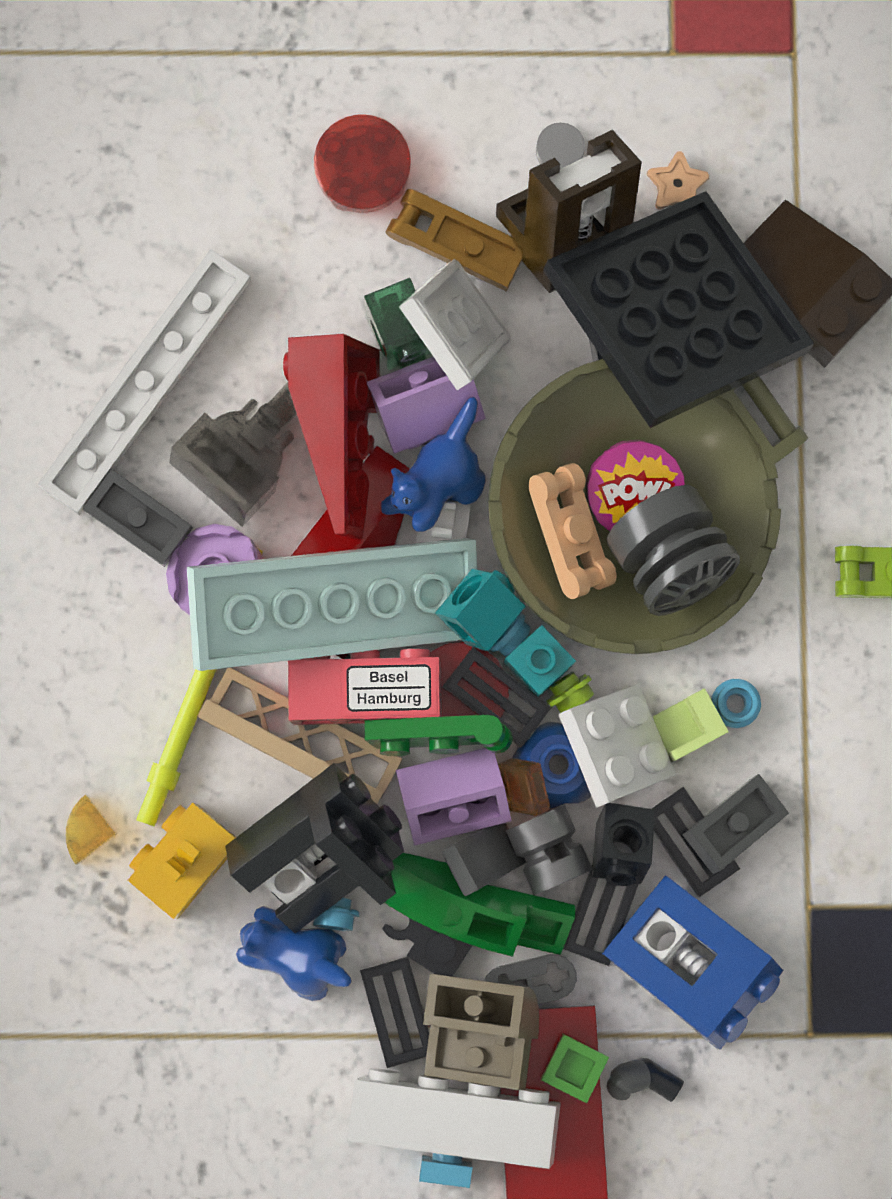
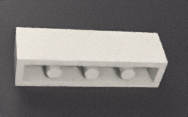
(454, 1120)

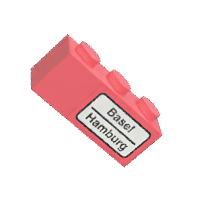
(364, 688)

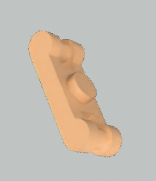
(570, 531)

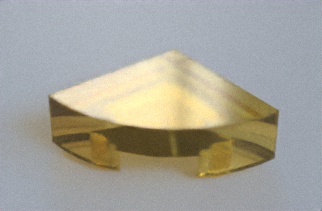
(86, 830)

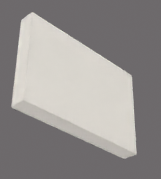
(455, 323)

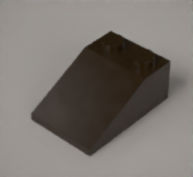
(820, 278)

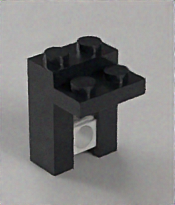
(329, 842)

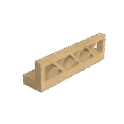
(281, 748)

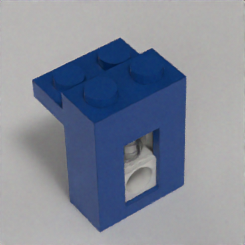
(725, 988)

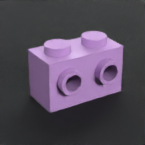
(418, 403)
(453, 795)

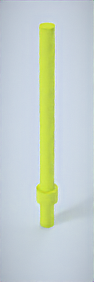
(165, 774)

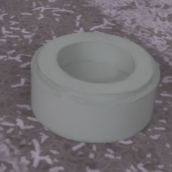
(560, 142)

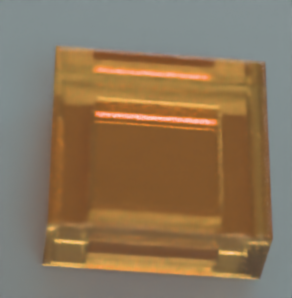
(524, 786)

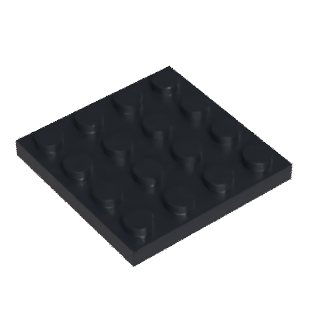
(677, 308)

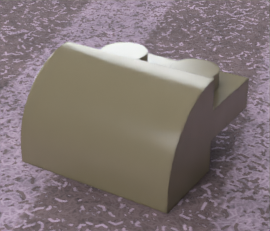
(480, 1031)

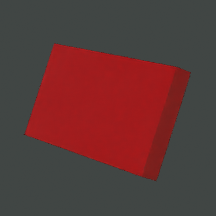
(580, 1147)

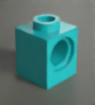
(481, 608)
(539, 661)

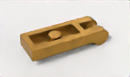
(454, 235)

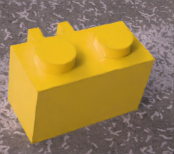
(182, 860)

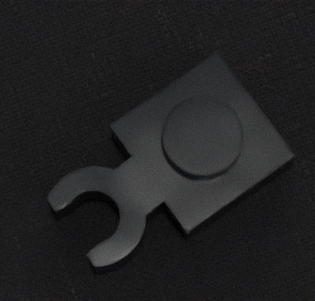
(431, 949)

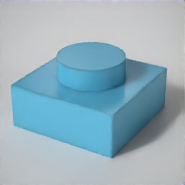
(446, 1170)

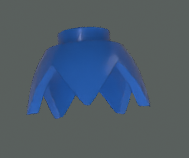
(545, 743)

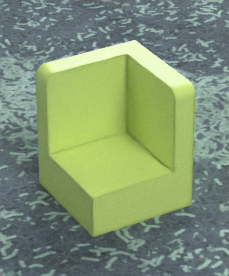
(689, 725)

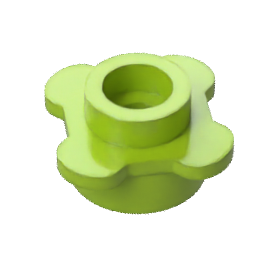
(570, 692)

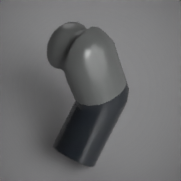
(641, 1075)

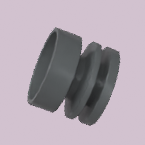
(673, 550)

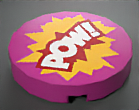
(628, 476)

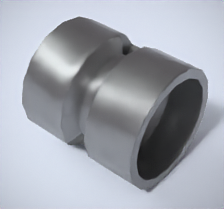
(540, 833)

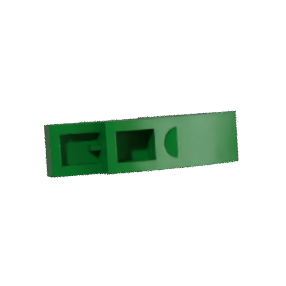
(486, 918)

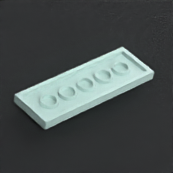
(323, 603)

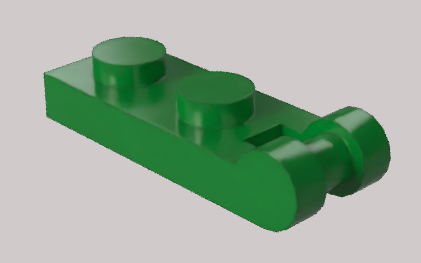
(440, 734)

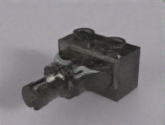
(237, 457)

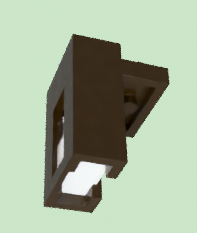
(573, 202)

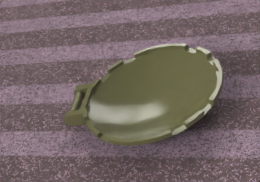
(718, 454)

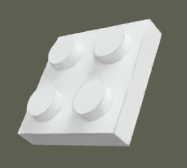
(617, 745)

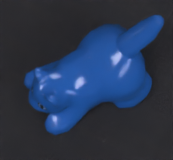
(442, 471)
(302, 959)

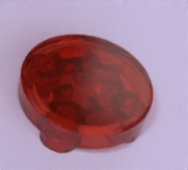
(362, 163)

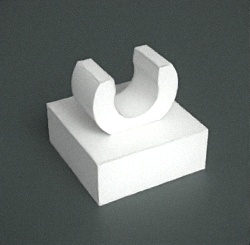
(450, 525)

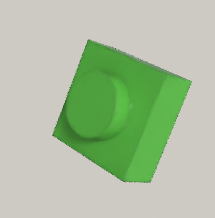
(574, 1068)

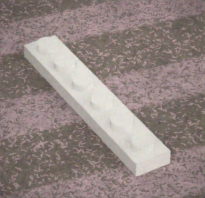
(145, 381)

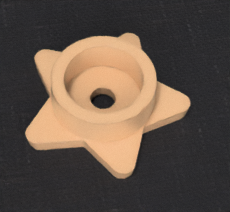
(677, 169)

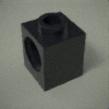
(627, 826)

